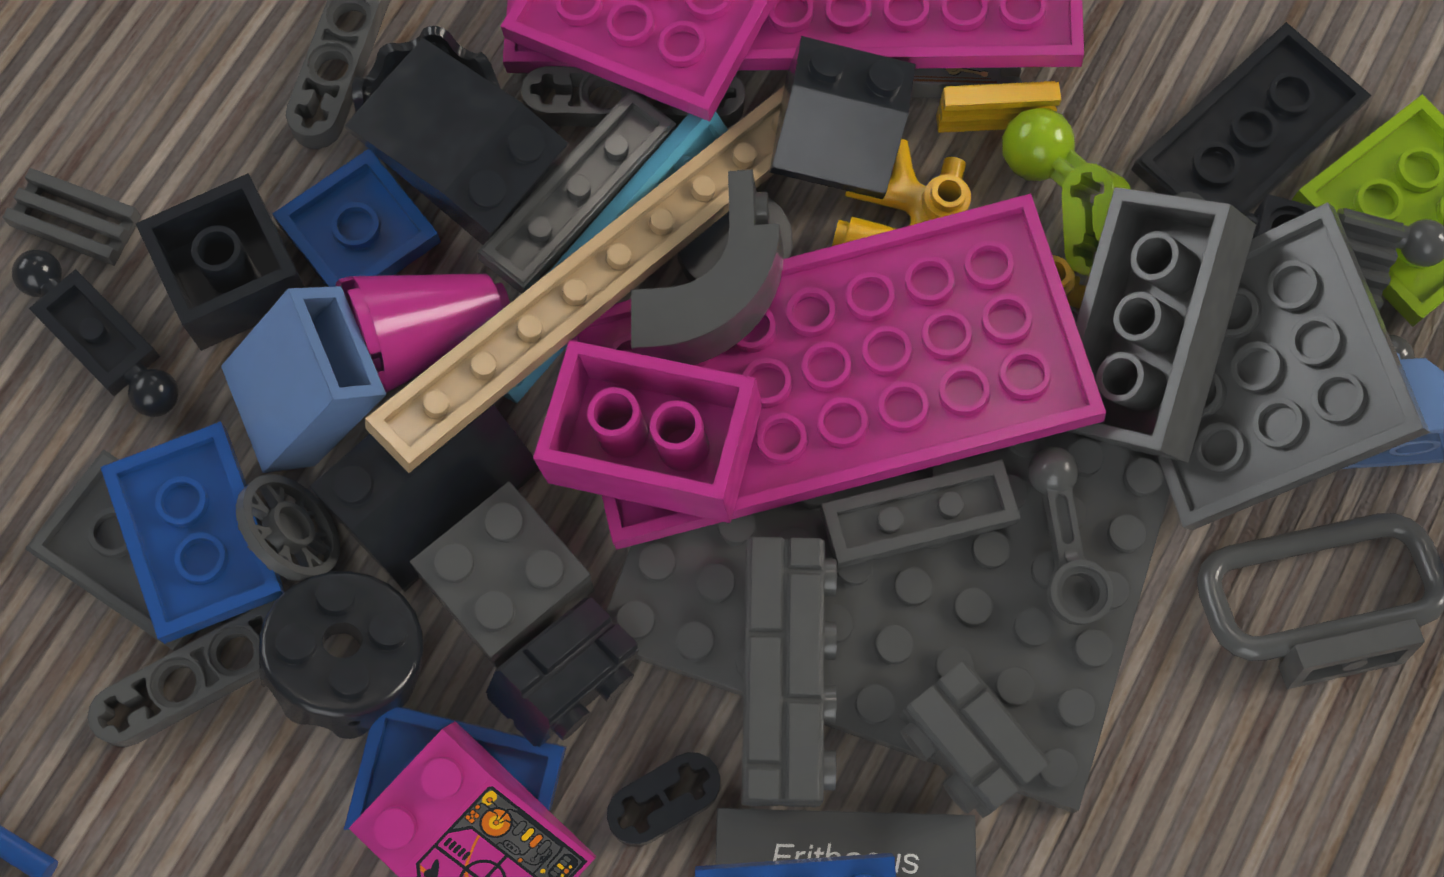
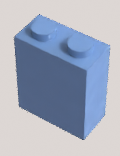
(302, 378)

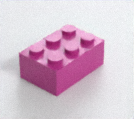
(649, 430)

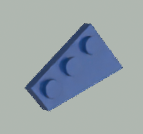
(405, 732)

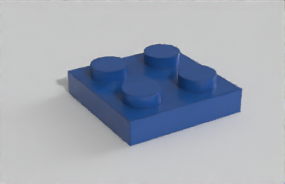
(357, 223)

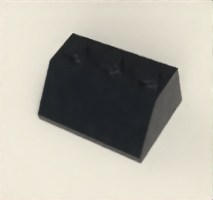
(405, 512)

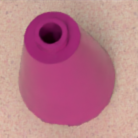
(418, 317)

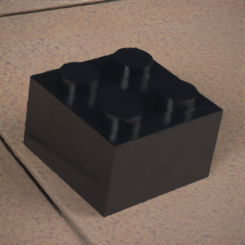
(220, 260)

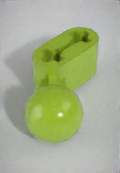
(1042, 147)

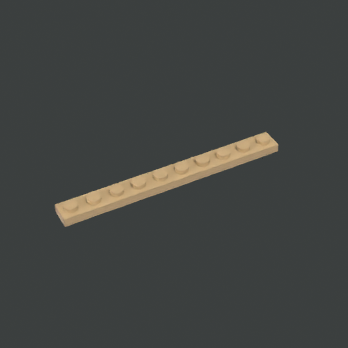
(572, 294)

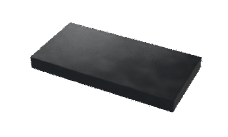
(1254, 125)

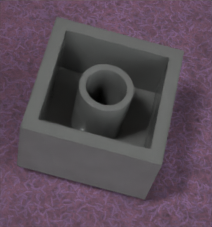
(503, 574)

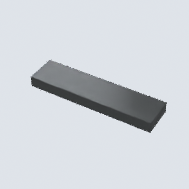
(576, 192)

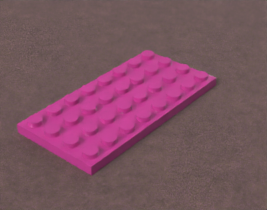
(894, 361)

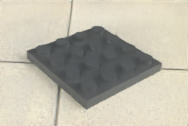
(1298, 378)

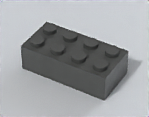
(1160, 315)

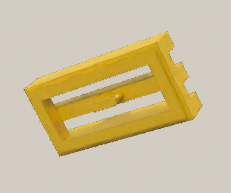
(992, 105)

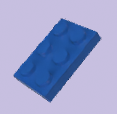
(185, 535)

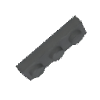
(919, 514)

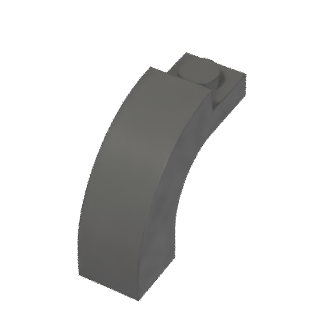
(725, 303)

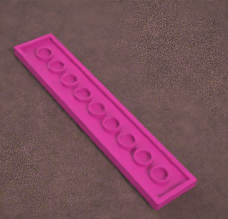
(906, 30)

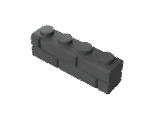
(785, 673)

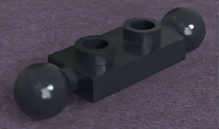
(95, 333)

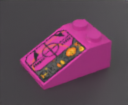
(466, 818)

